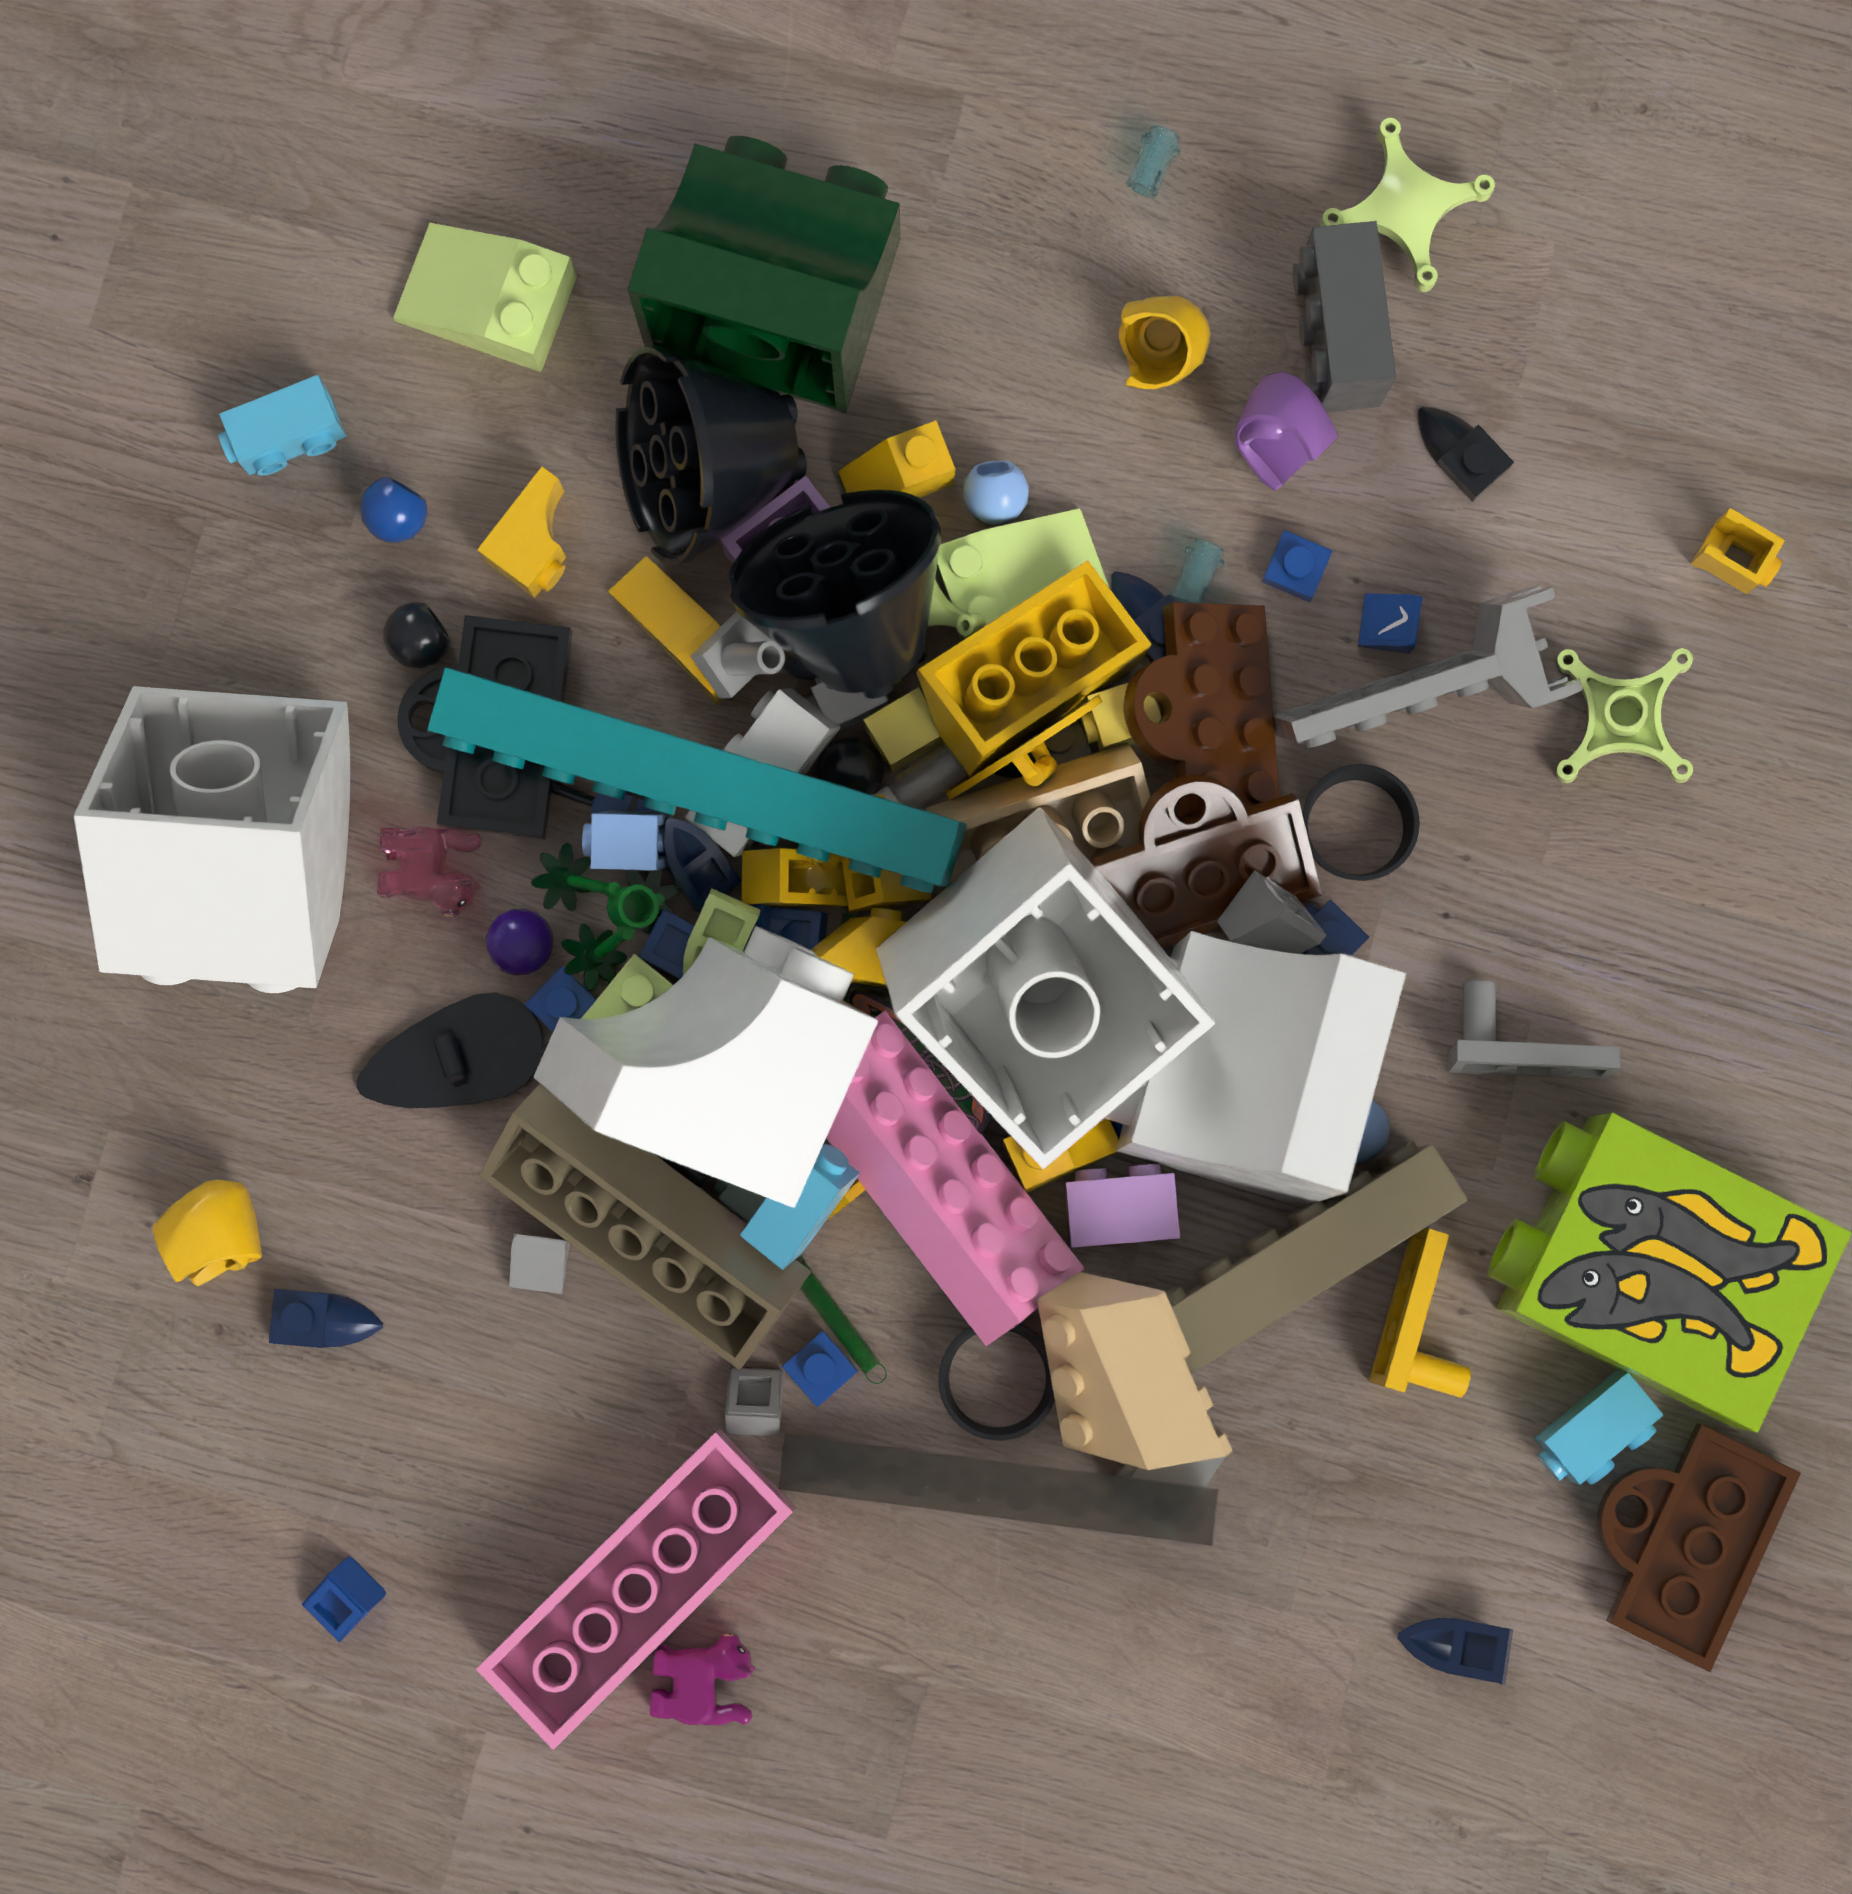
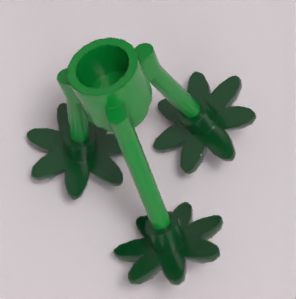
(627, 908)

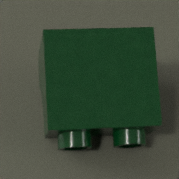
(768, 270)

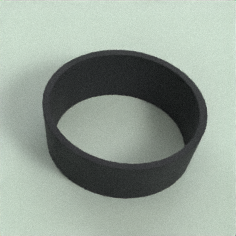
(1398, 792)
(987, 1432)

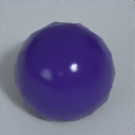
(519, 941)

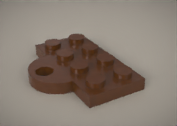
(1210, 700)
(1197, 864)
(1694, 1542)

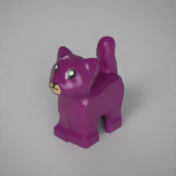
(694, 1687)

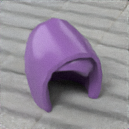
(1282, 428)

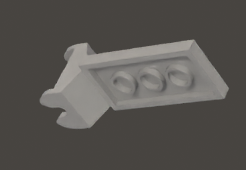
(1501, 653)

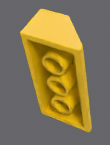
(1030, 667)

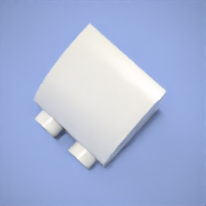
(218, 838)
(1040, 989)

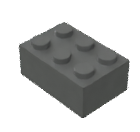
(1345, 316)

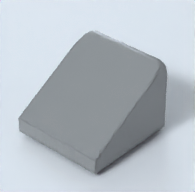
(538, 1263)
(754, 1401)

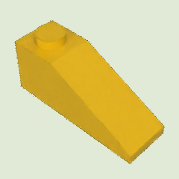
(667, 617)

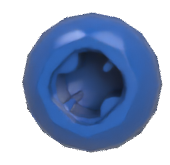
(392, 510)

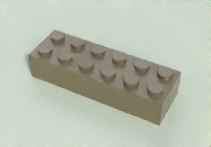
(642, 1225)
(1314, 1251)

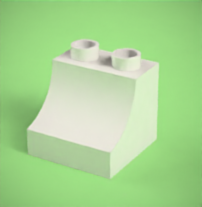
(724, 1067)
(1279, 1079)

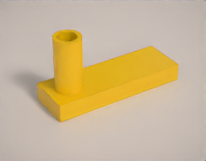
(1397, 1355)

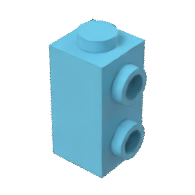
(281, 427)
(786, 1231)
(1597, 1429)

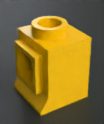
(1749, 537)

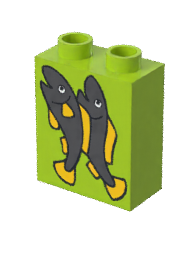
(1667, 1268)

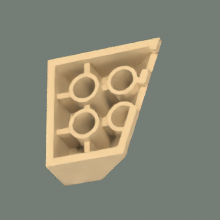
(1124, 1375)

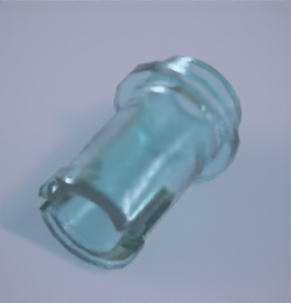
(1153, 161)
(1197, 571)

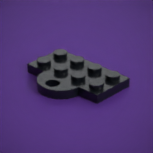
(475, 789)

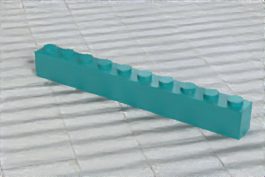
(697, 778)

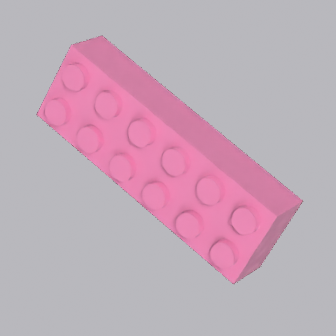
(946, 1188)
(636, 1589)

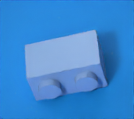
(625, 840)

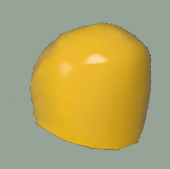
(1162, 340)
(208, 1232)

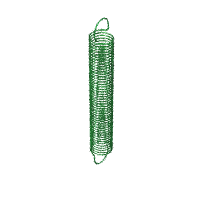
(839, 1324)

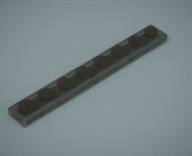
(999, 1489)

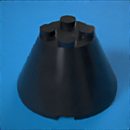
(700, 450)
(845, 587)

